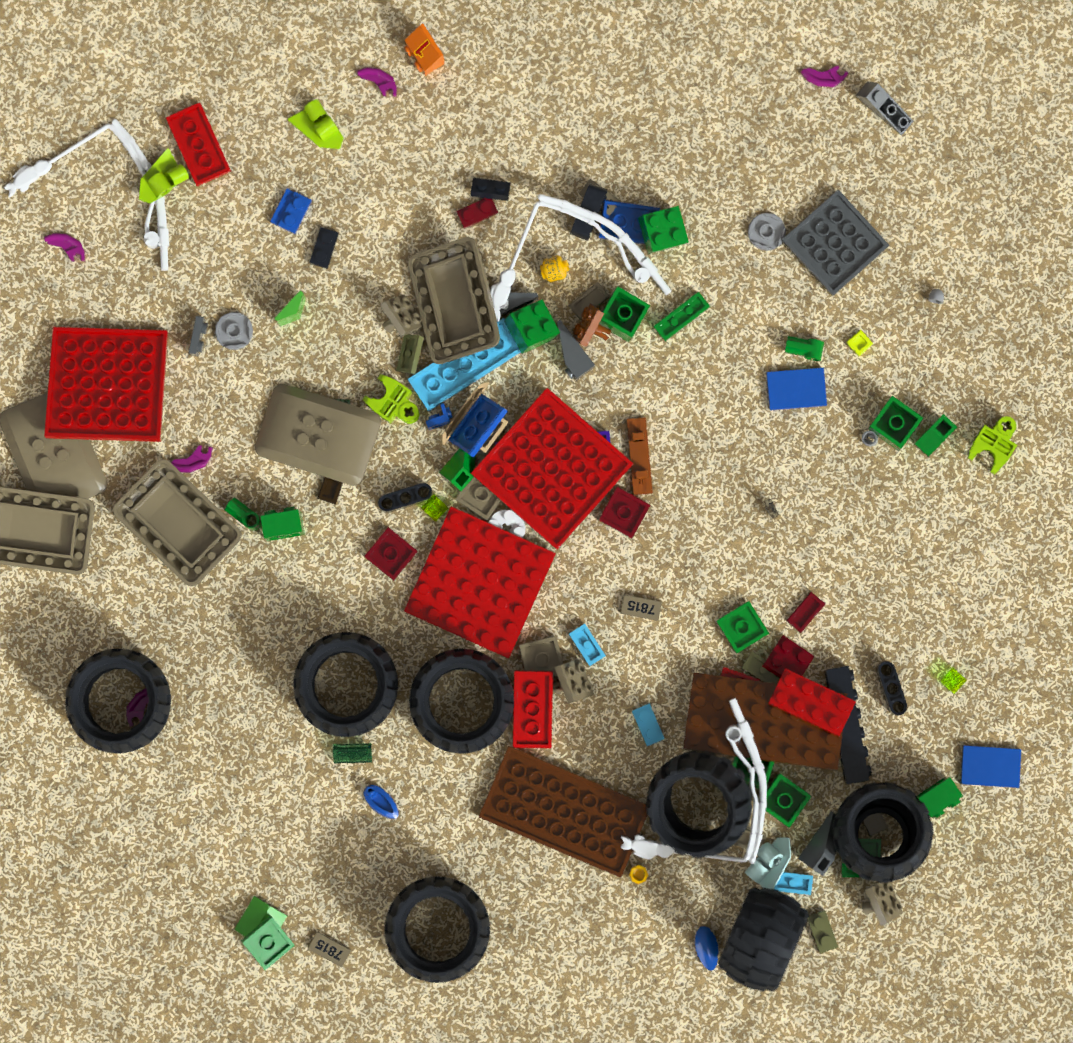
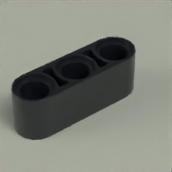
(592, 201)
(412, 491)
(898, 696)

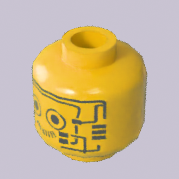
(554, 268)

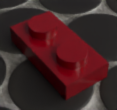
(477, 212)

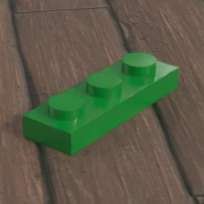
(681, 316)

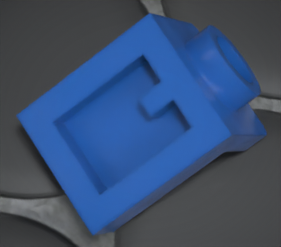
(437, 421)

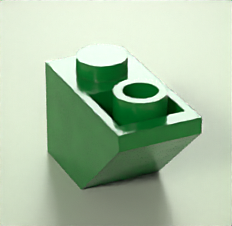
(935, 435)
(459, 469)

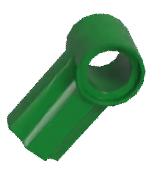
(807, 348)
(242, 513)

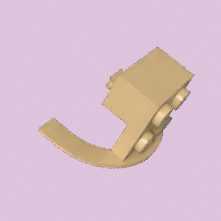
(464, 410)

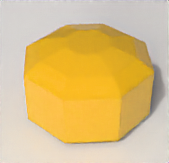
(638, 874)

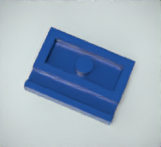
(291, 211)

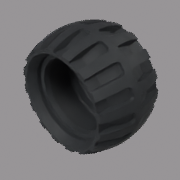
(305, 684)
(420, 700)
(78, 701)
(678, 834)
(423, 968)

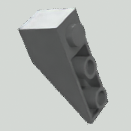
(884, 106)
(821, 850)

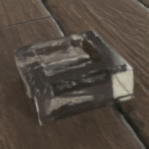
(771, 509)

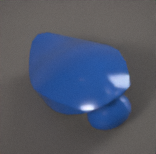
(381, 801)
(706, 947)

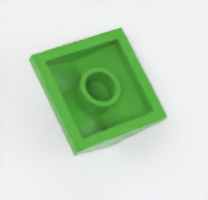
(292, 310)
(256, 914)

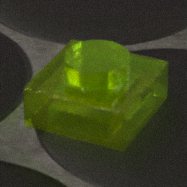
(434, 507)
(952, 680)

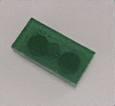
(352, 753)

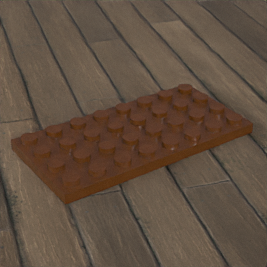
(776, 733)
(563, 811)

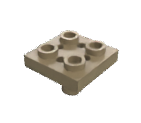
(401, 316)
(573, 681)
(882, 902)

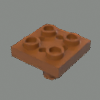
(590, 325)

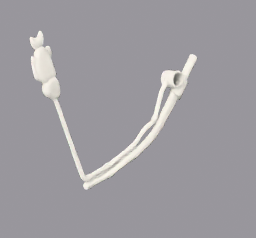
(29, 174)
(501, 290)
(648, 848)

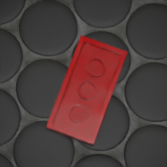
(198, 144)
(812, 702)
(532, 709)

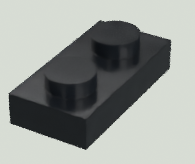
(490, 189)
(324, 248)

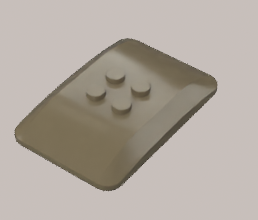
(454, 300)
(318, 434)
(50, 464)
(177, 522)
(45, 530)

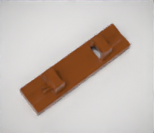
(639, 456)

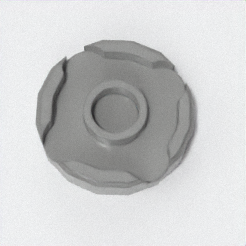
(766, 237)
(239, 330)

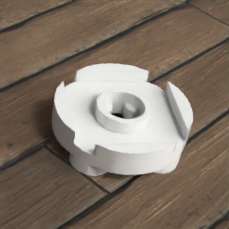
(510, 518)

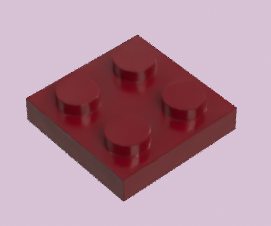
(624, 512)
(391, 554)
(789, 656)

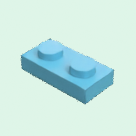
(587, 644)
(648, 724)
(795, 883)

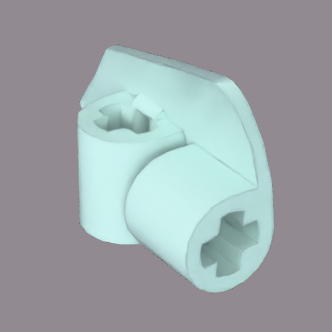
(770, 863)

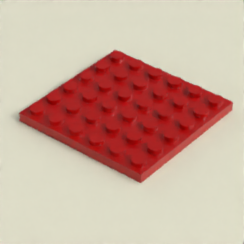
(106, 384)
(552, 468)
(479, 582)

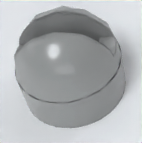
(936, 296)
(872, 435)

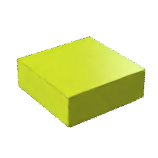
(859, 343)

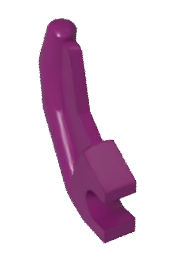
(380, 78)
(824, 79)
(68, 243)
(194, 462)
(137, 706)

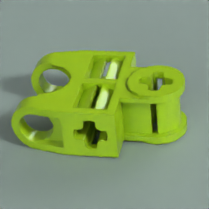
(394, 402)
(996, 442)

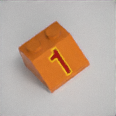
(424, 50)

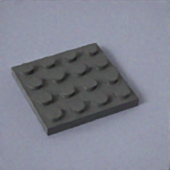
(835, 242)

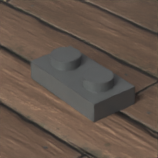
(196, 344)

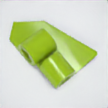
(317, 126)
(161, 178)

